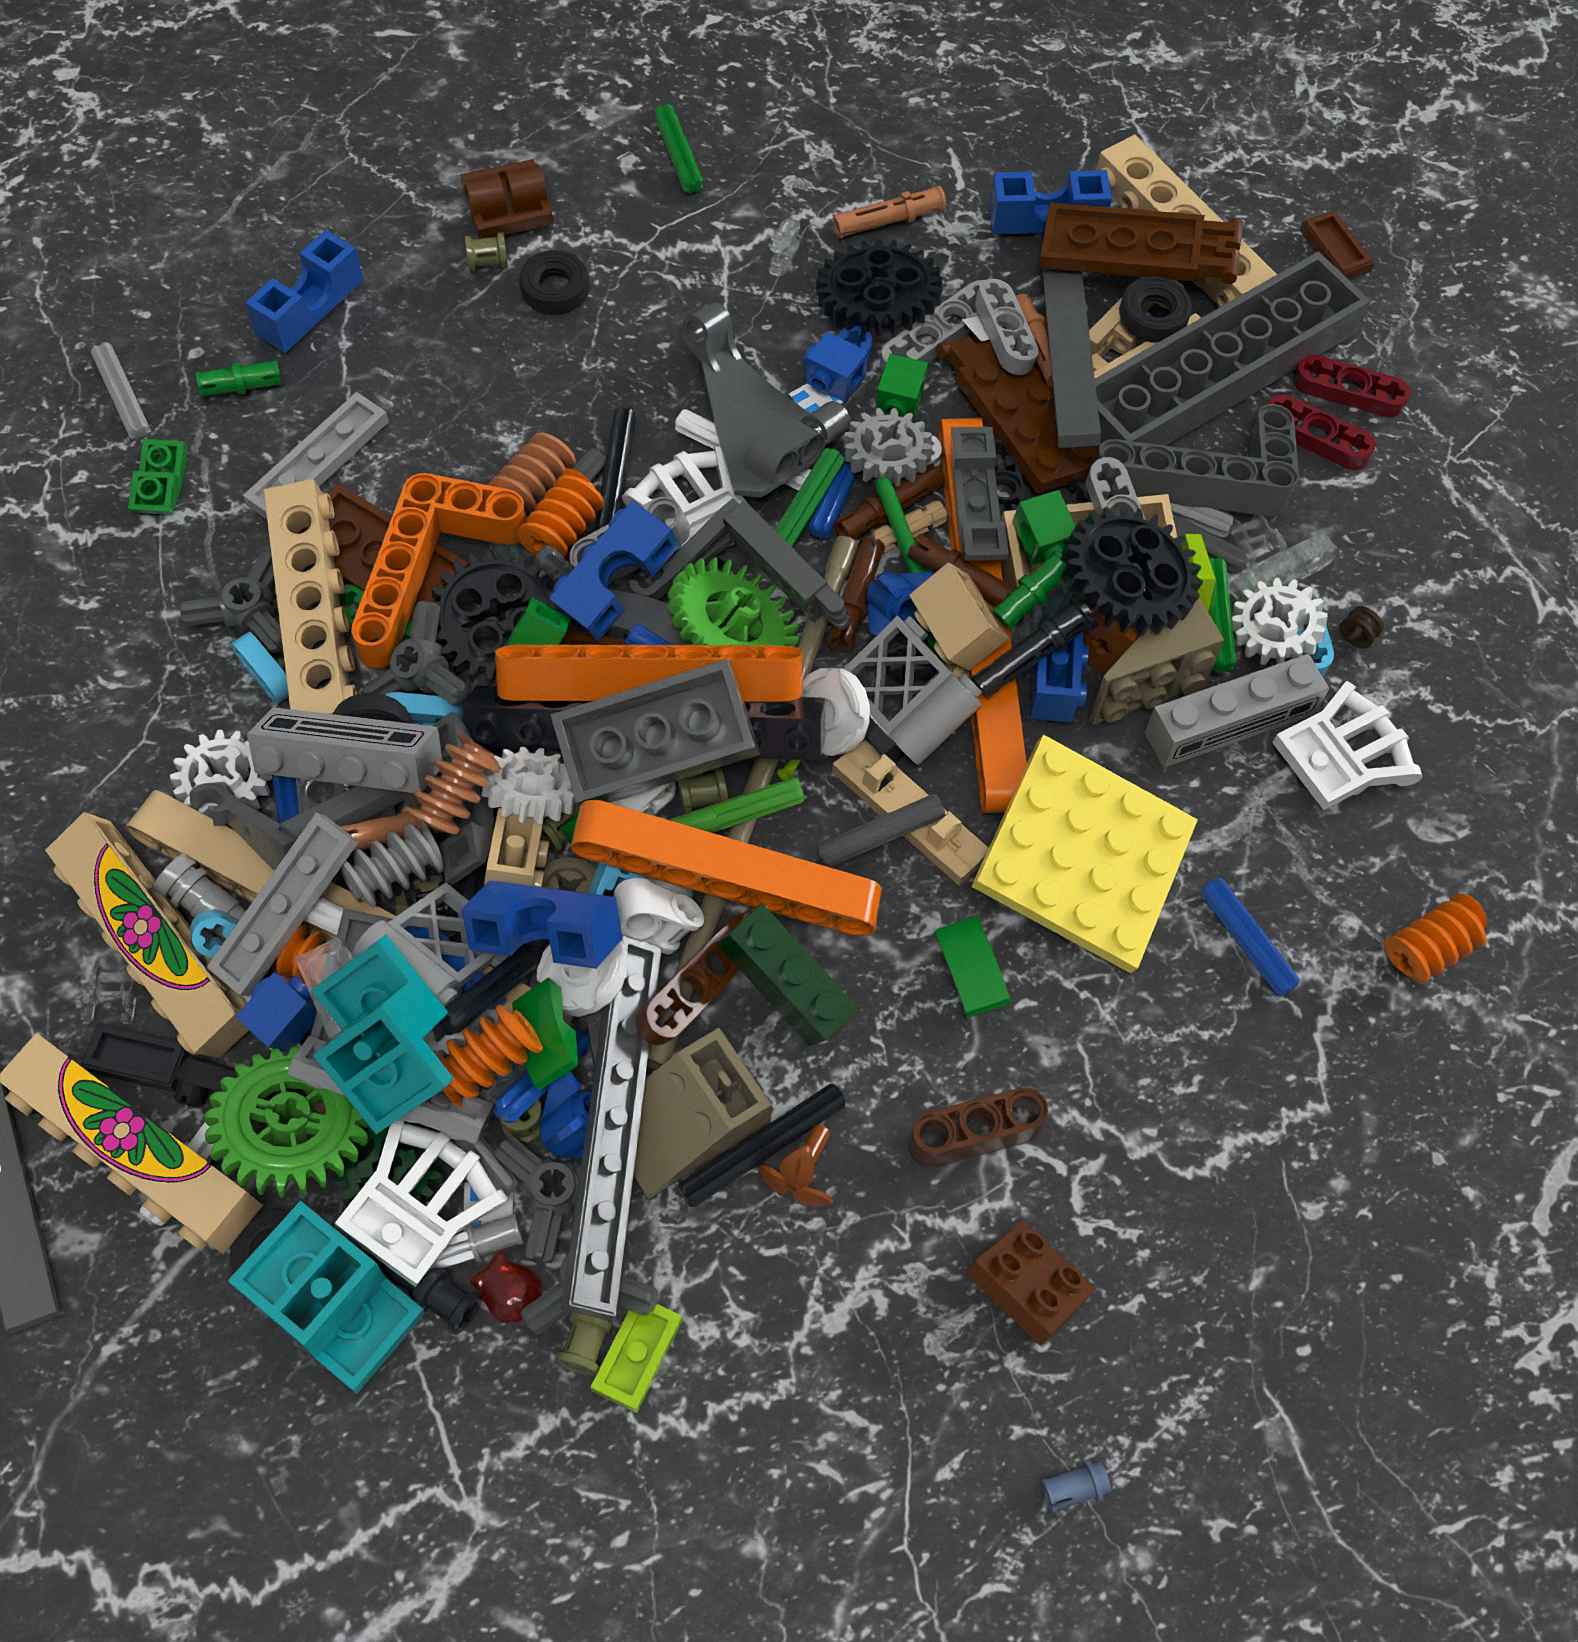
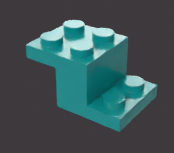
(381, 1047)
(327, 1296)

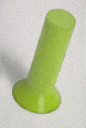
(788, 770)

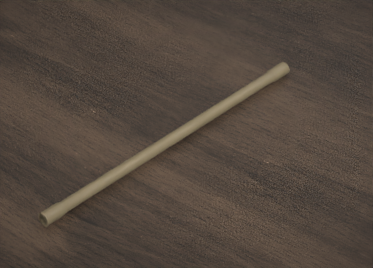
(836, 571)

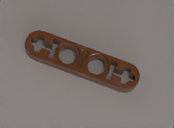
(704, 981)

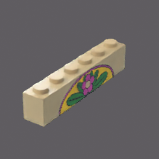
(148, 934)
(130, 1144)

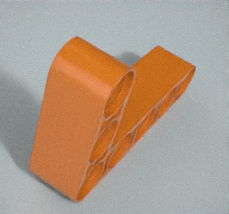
(425, 509)

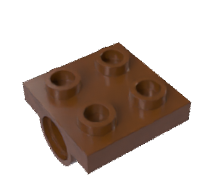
(507, 199)
(1031, 1282)

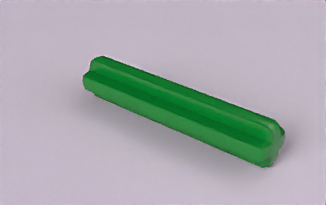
(678, 149)
(810, 495)
(1221, 615)

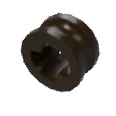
(1361, 627)

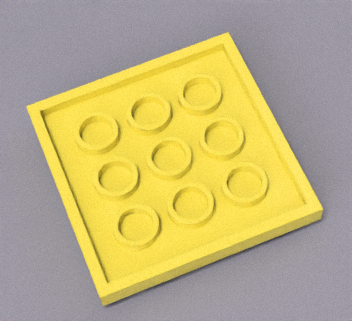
(1085, 854)

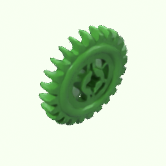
(738, 602)
(289, 1127)

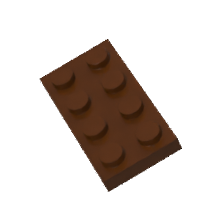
(360, 533)

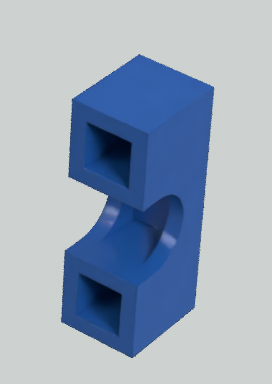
(1021, 210)
(326, 278)
(631, 540)
(578, 924)

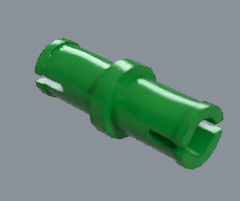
(238, 378)
(1031, 591)

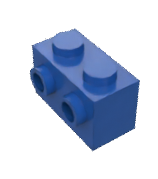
(1058, 683)

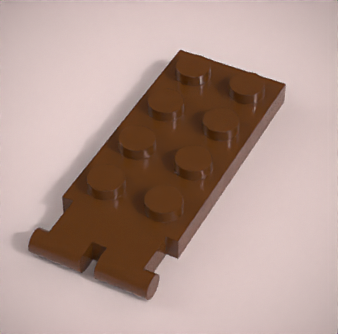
(1140, 243)
(1019, 412)

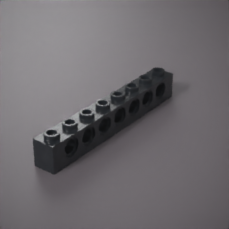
(780, 728)

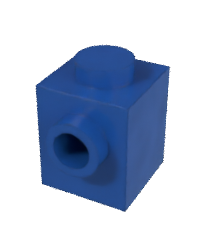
(835, 366)
(279, 1011)

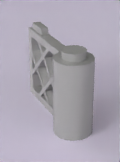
(935, 709)
(425, 954)

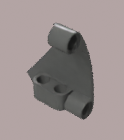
(758, 427)

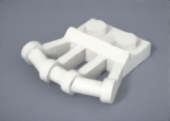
(687, 466)
(1328, 763)
(398, 1226)

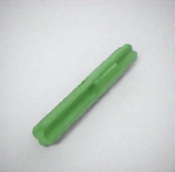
(745, 807)

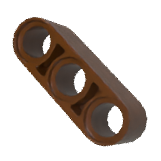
(991, 1110)

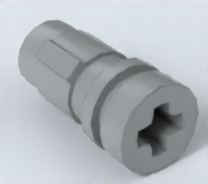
(194, 891)

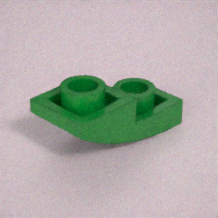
(159, 477)
(972, 967)
(544, 1012)

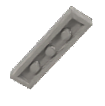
(323, 449)
(282, 904)
(436, 1112)

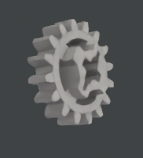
(888, 446)

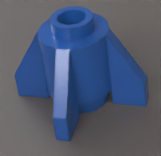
(890, 597)
(565, 1118)

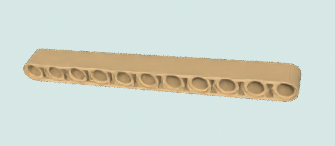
(230, 862)

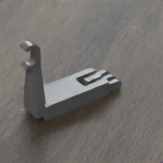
(766, 550)
(273, 839)

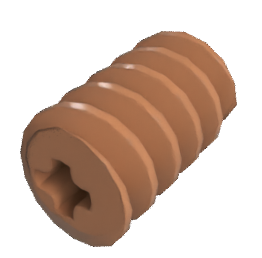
(535, 469)
(454, 785)

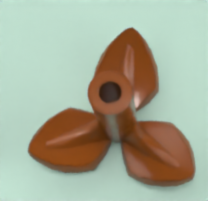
(798, 1171)

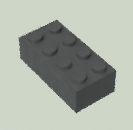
(655, 733)

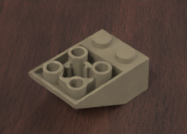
(1160, 667)
(695, 1111)

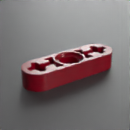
(1336, 392)
(1335, 427)

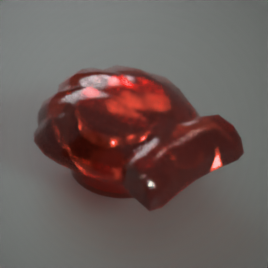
(507, 1288)

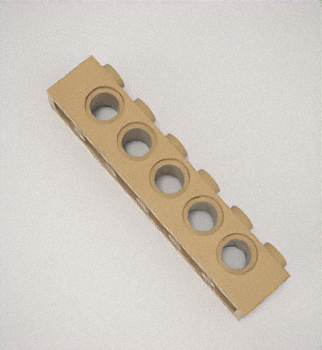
(1146, 183)
(288, 512)

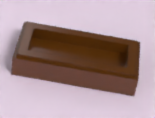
(1337, 244)

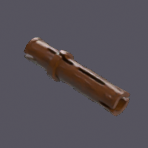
(871, 511)
(935, 557)
(856, 590)

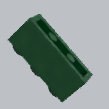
(787, 975)

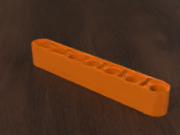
(599, 671)
(726, 868)

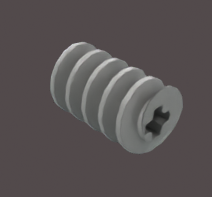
(392, 863)

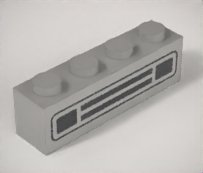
(1236, 710)
(345, 749)

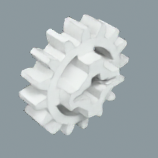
(1280, 618)
(225, 760)
(530, 786)

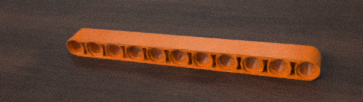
(997, 723)

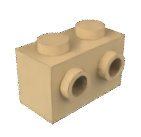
(957, 617)
(516, 852)

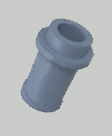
(1076, 1486)

